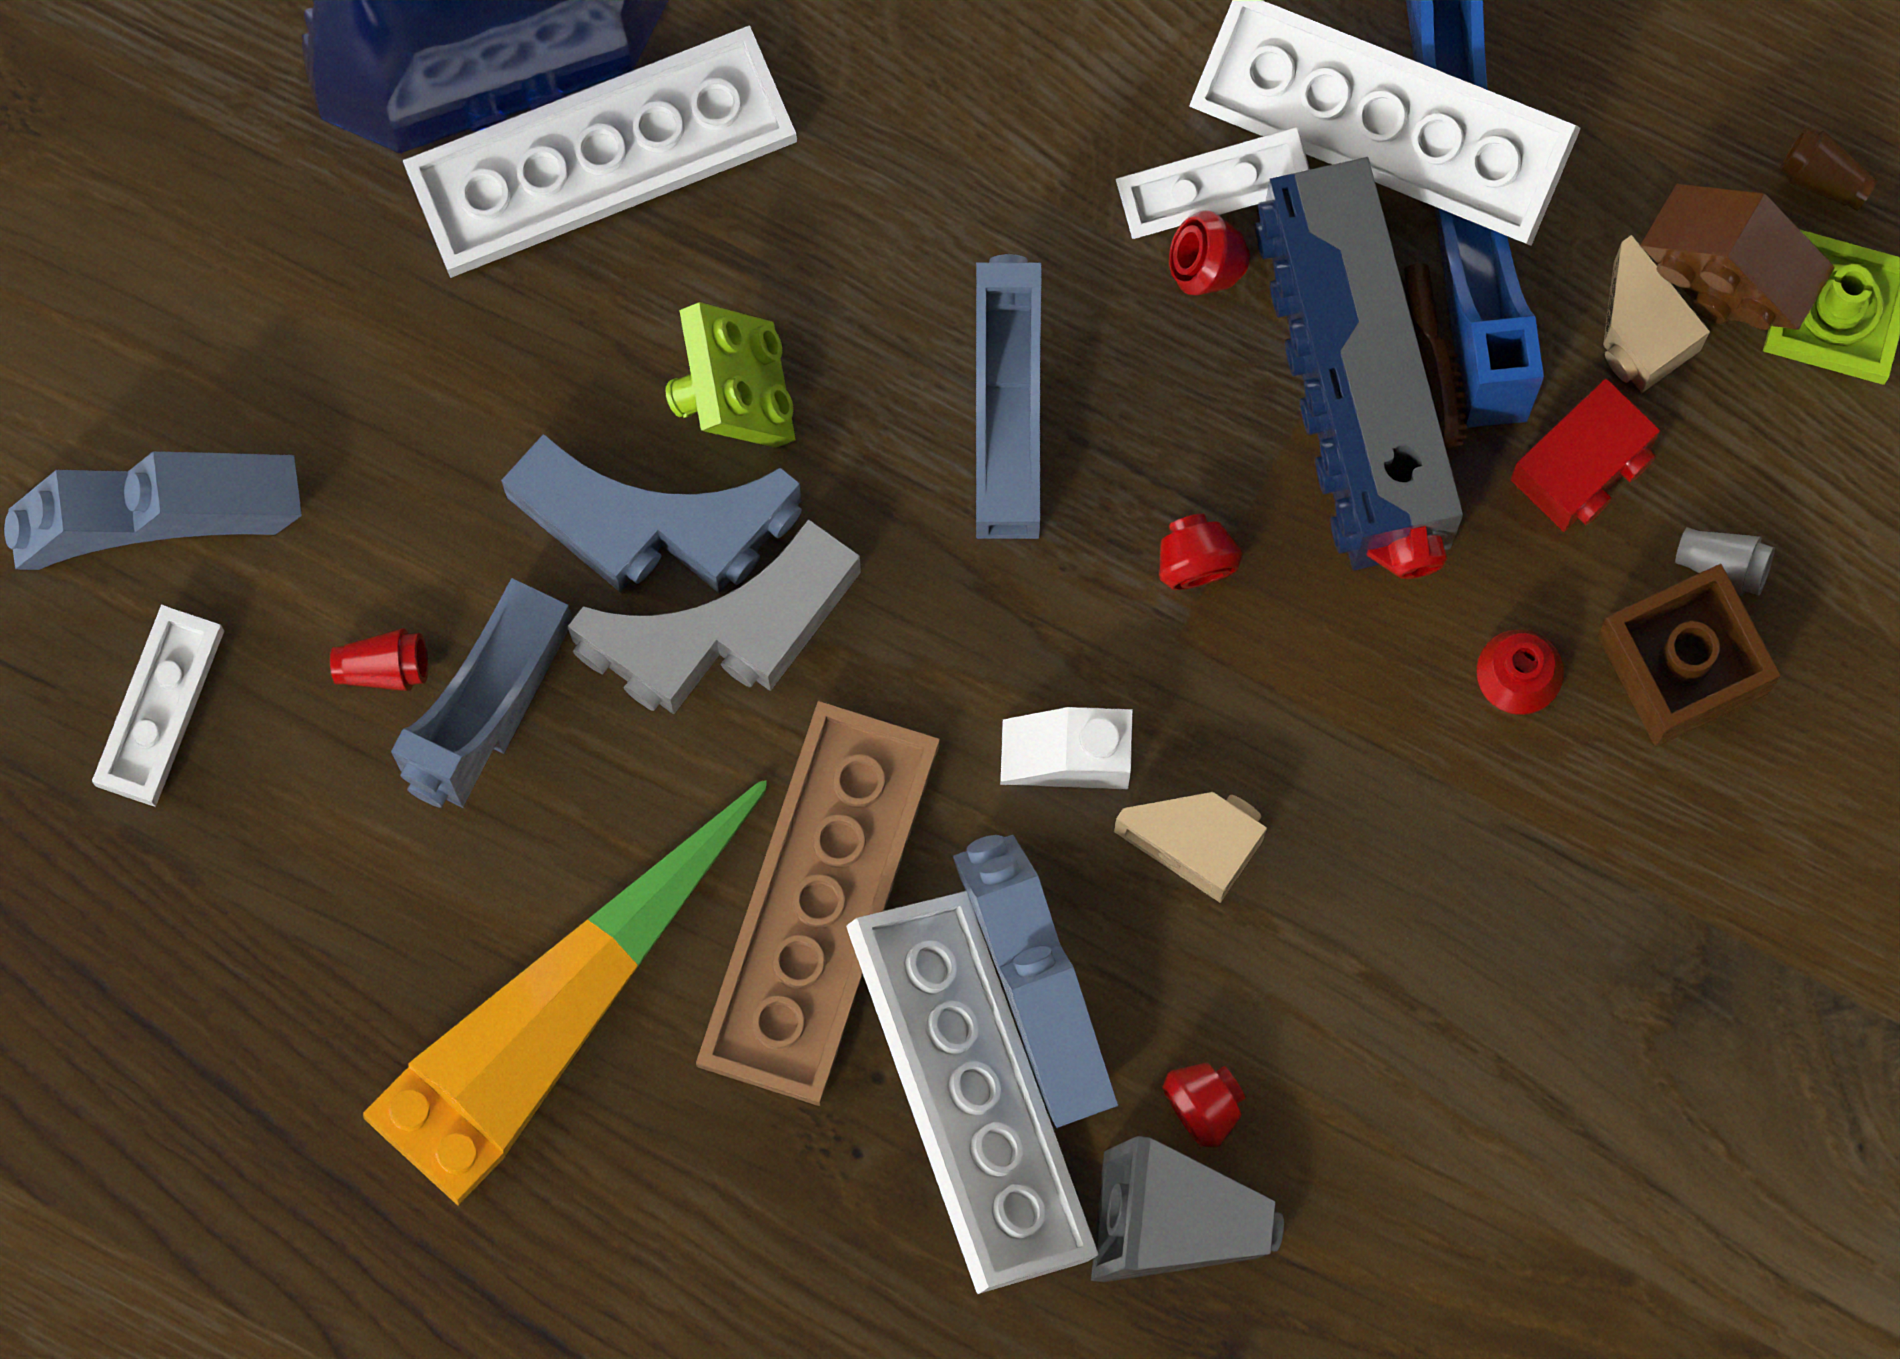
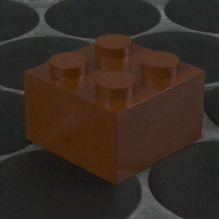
(1737, 257)
(1688, 655)

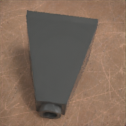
(1175, 1215)

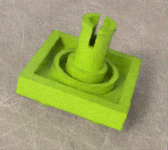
(1854, 317)
(733, 377)

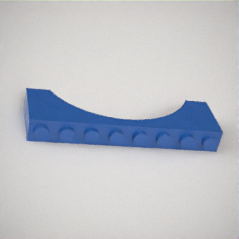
(1487, 310)

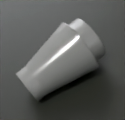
(1741, 556)

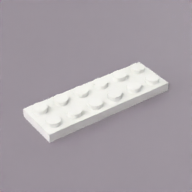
(1414, 123)
(600, 151)
(972, 1091)

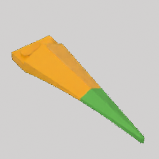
(490, 1073)

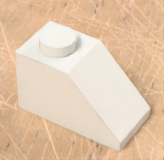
(1068, 748)

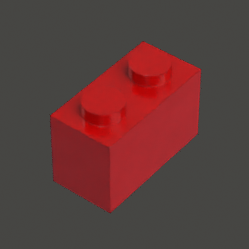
(1586, 456)

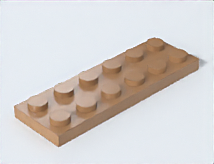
(824, 867)

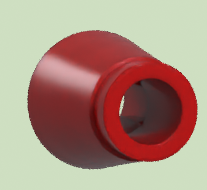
(382, 661)

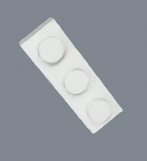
(1209, 182)
(158, 705)

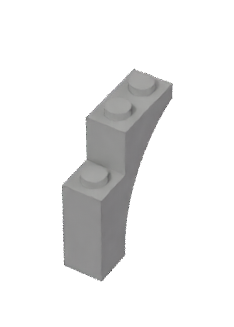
(752, 627)

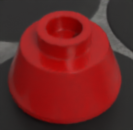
(1207, 254)
(1197, 553)
(1520, 672)
(1204, 1101)

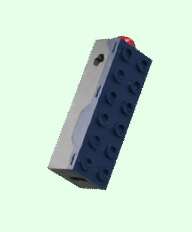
(1359, 369)

